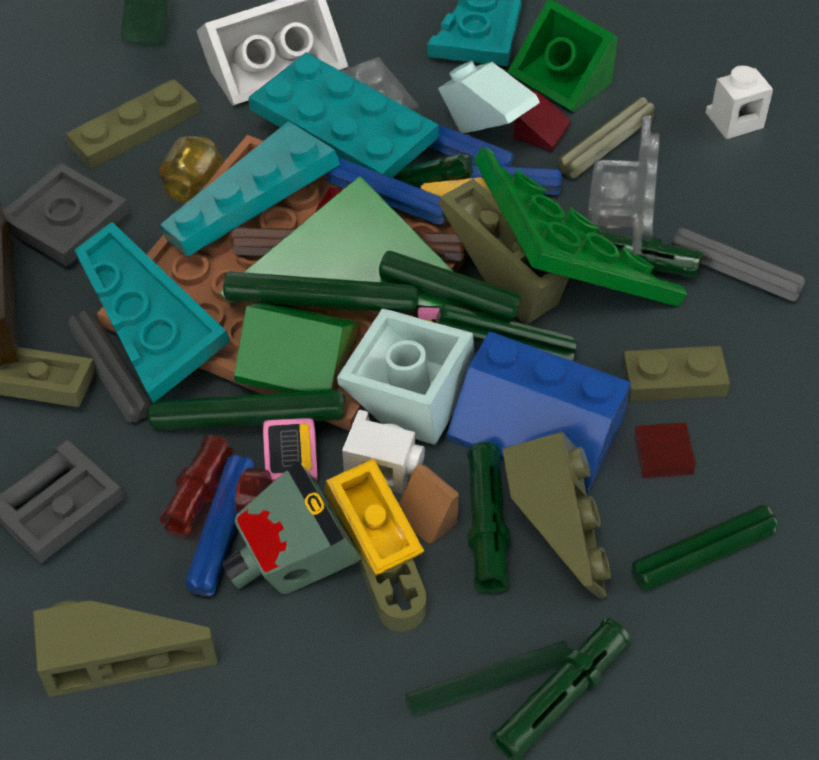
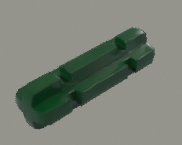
(438, 170)

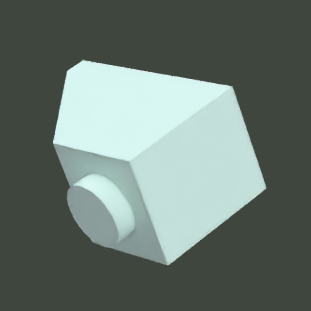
(485, 97)

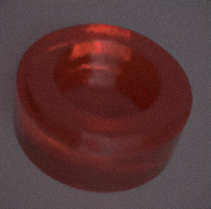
(250, 485)

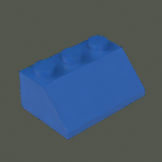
(528, 394)

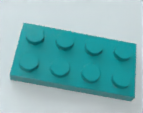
(345, 115)

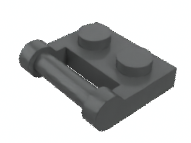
(63, 507)

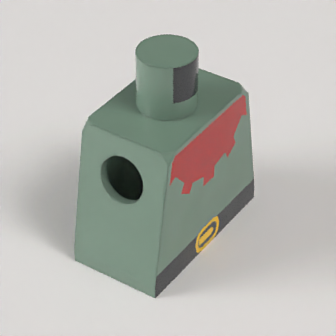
(290, 535)

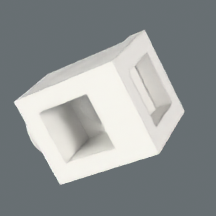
(744, 91)
(389, 446)

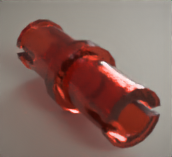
(196, 485)

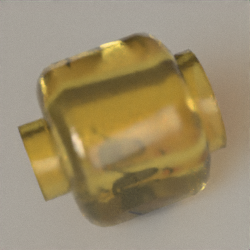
(189, 167)

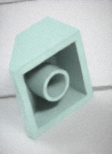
(409, 372)

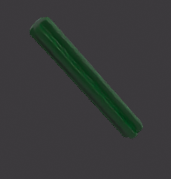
(320, 292)
(246, 409)

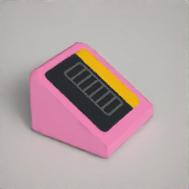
(289, 442)

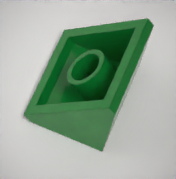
(566, 57)
(293, 348)

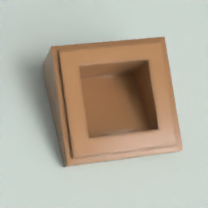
(429, 505)

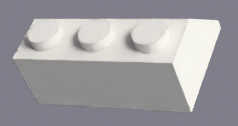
(264, 40)

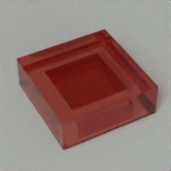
(664, 450)

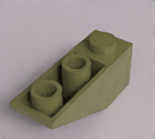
(551, 492)

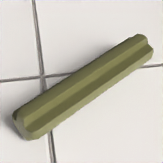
(604, 138)

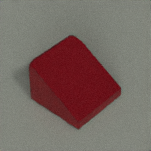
(541, 125)

